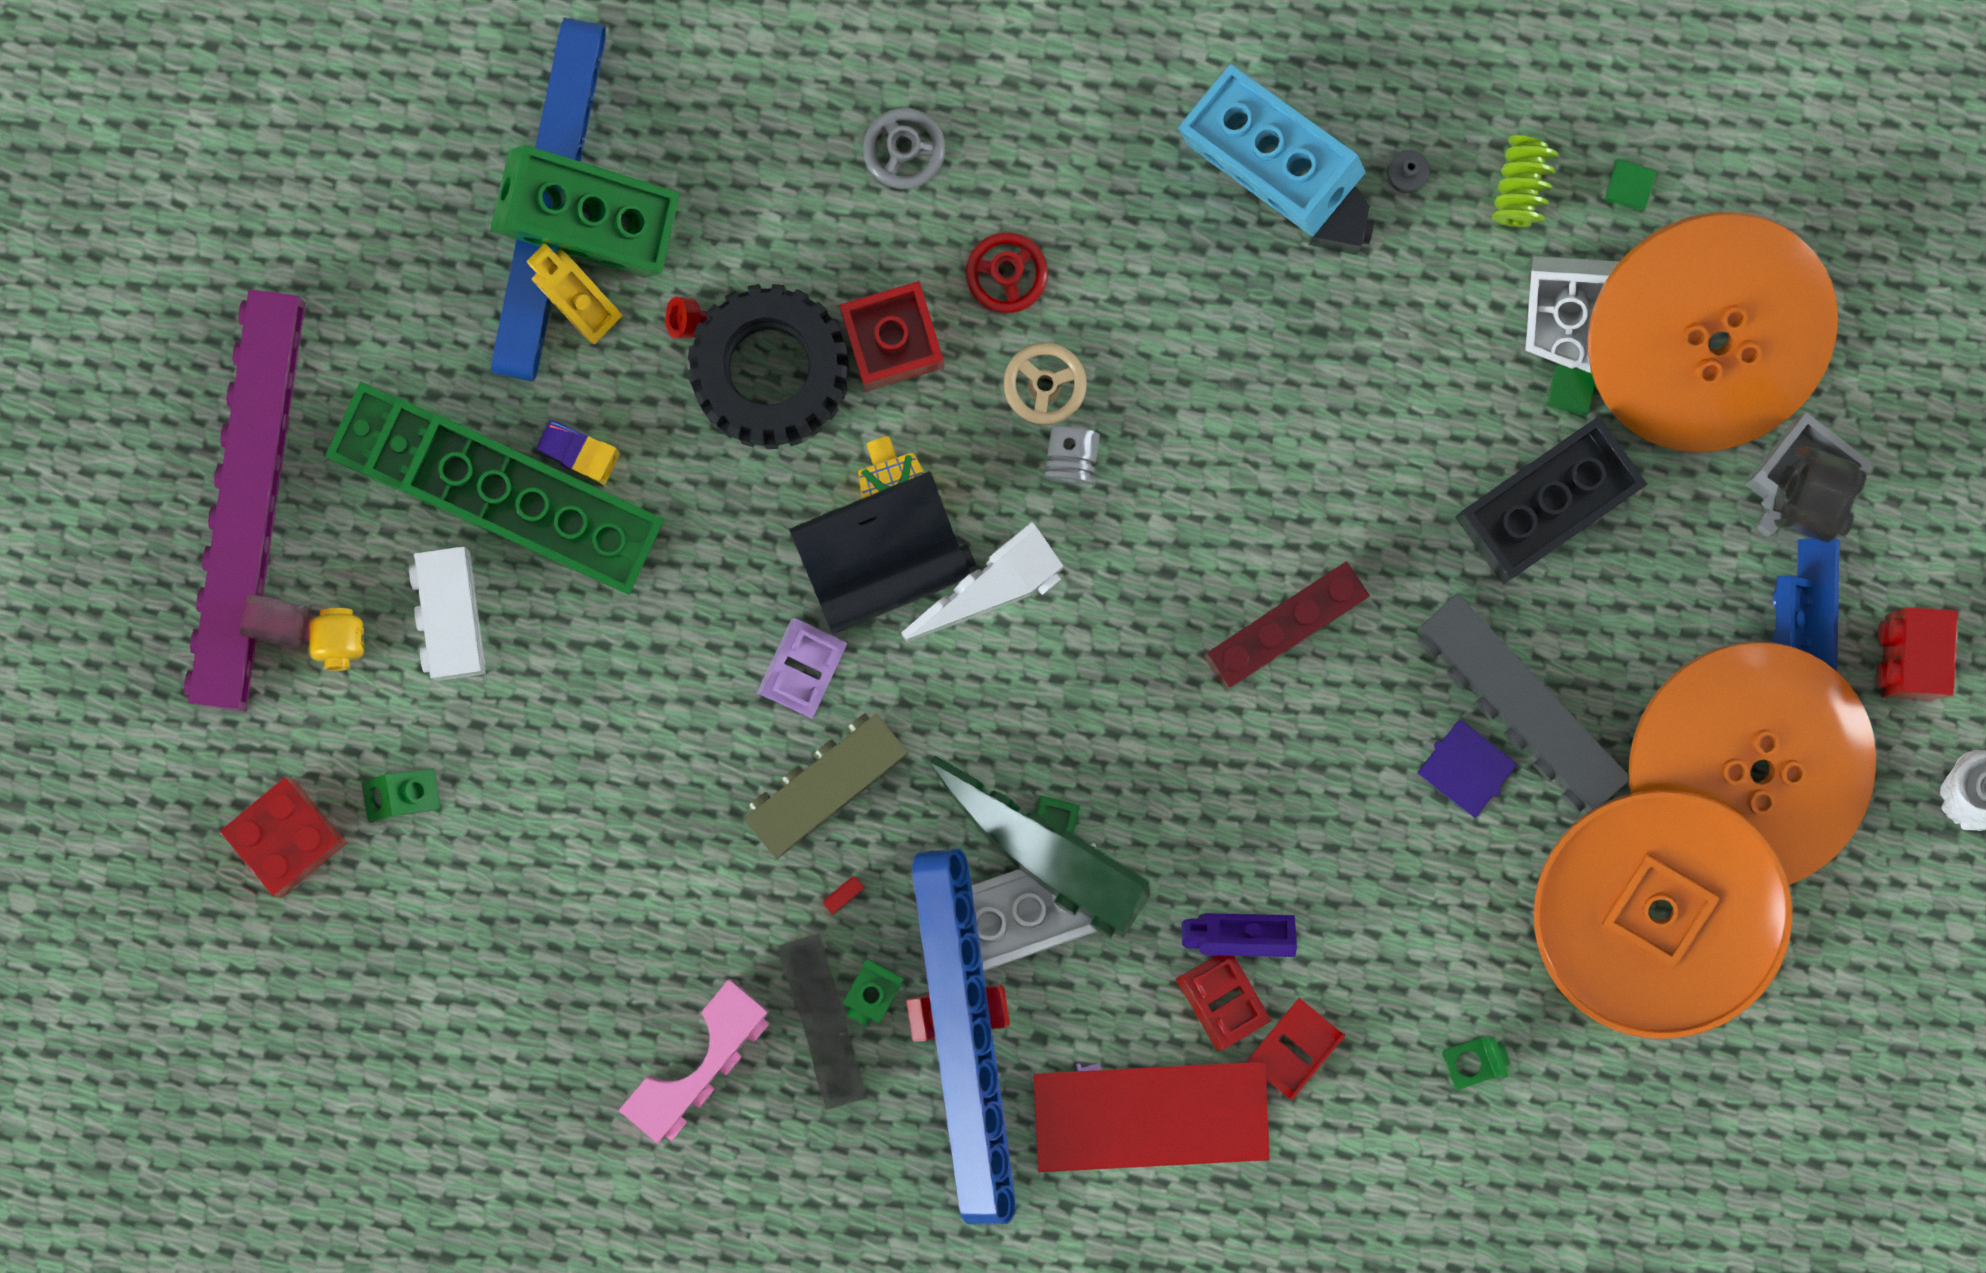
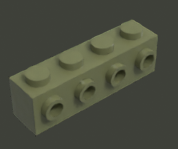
(826, 785)

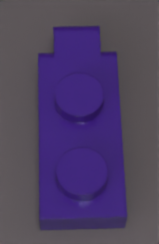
(1241, 934)

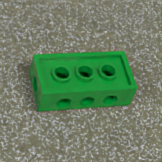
(606, 195)

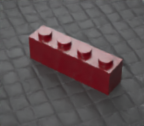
(1286, 626)

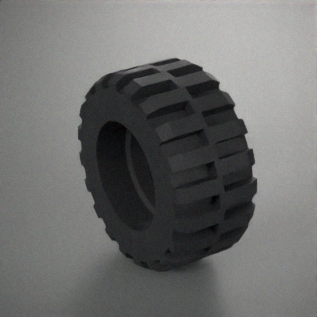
(755, 312)

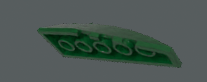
(1062, 864)

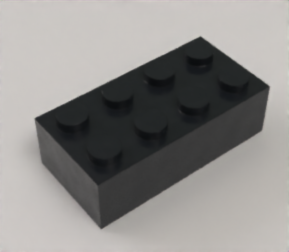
(1551, 500)

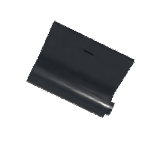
(881, 552)

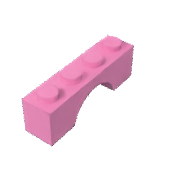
(660, 1104)

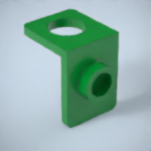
(401, 794)
(1491, 1055)

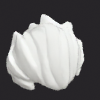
(1966, 791)

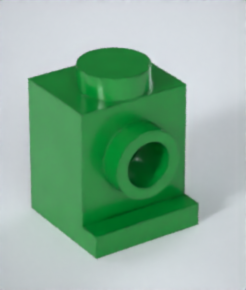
(872, 976)

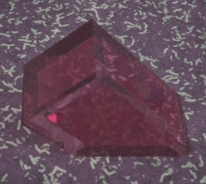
(276, 622)

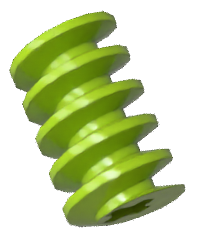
(1523, 182)

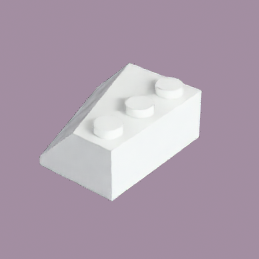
(1562, 306)

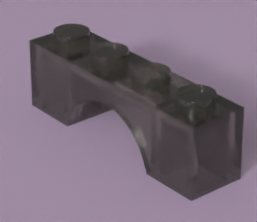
(823, 1021)

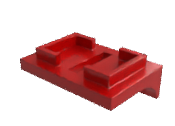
(1236, 1017)
(1308, 1032)

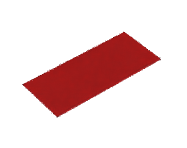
(1151, 1116)

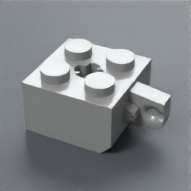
(1802, 432)

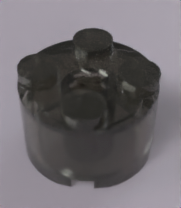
(1818, 495)

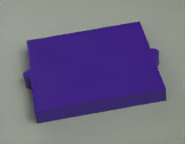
(1467, 768)

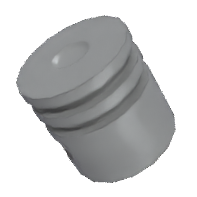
(1072, 465)

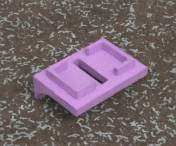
(794, 687)

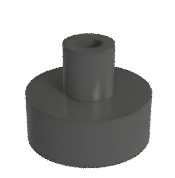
(1404, 179)

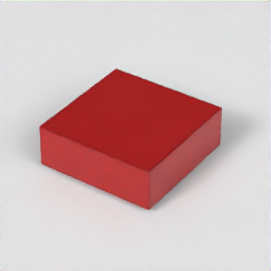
(843, 895)

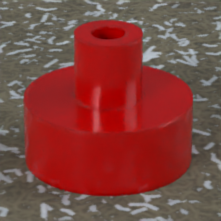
(683, 317)

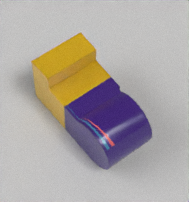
(578, 452)

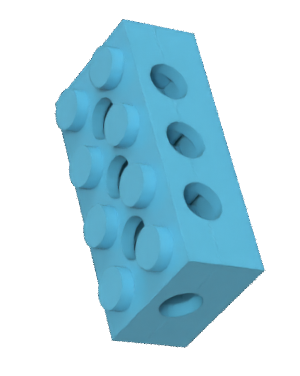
(1273, 175)

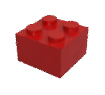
(892, 336)
(1918, 654)
(283, 837)

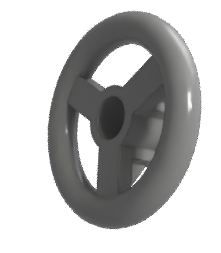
(904, 133)

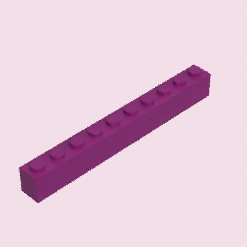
(246, 497)

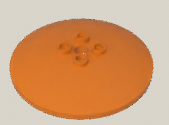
(1680, 290)
(1772, 707)
(1672, 972)

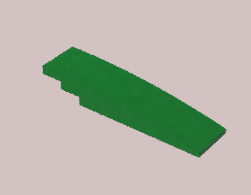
(494, 487)

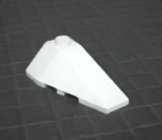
(1011, 575)

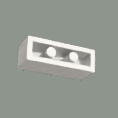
(447, 614)

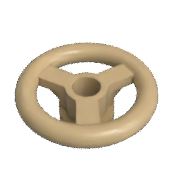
(1043, 398)

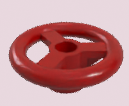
(1016, 261)

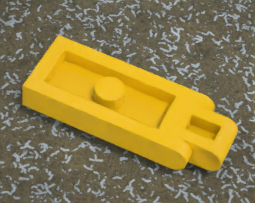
(573, 293)

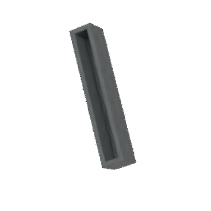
(1522, 704)

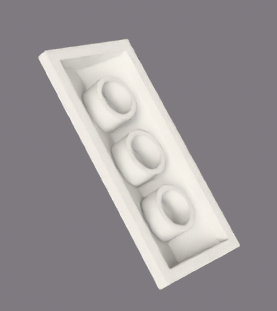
(1021, 919)

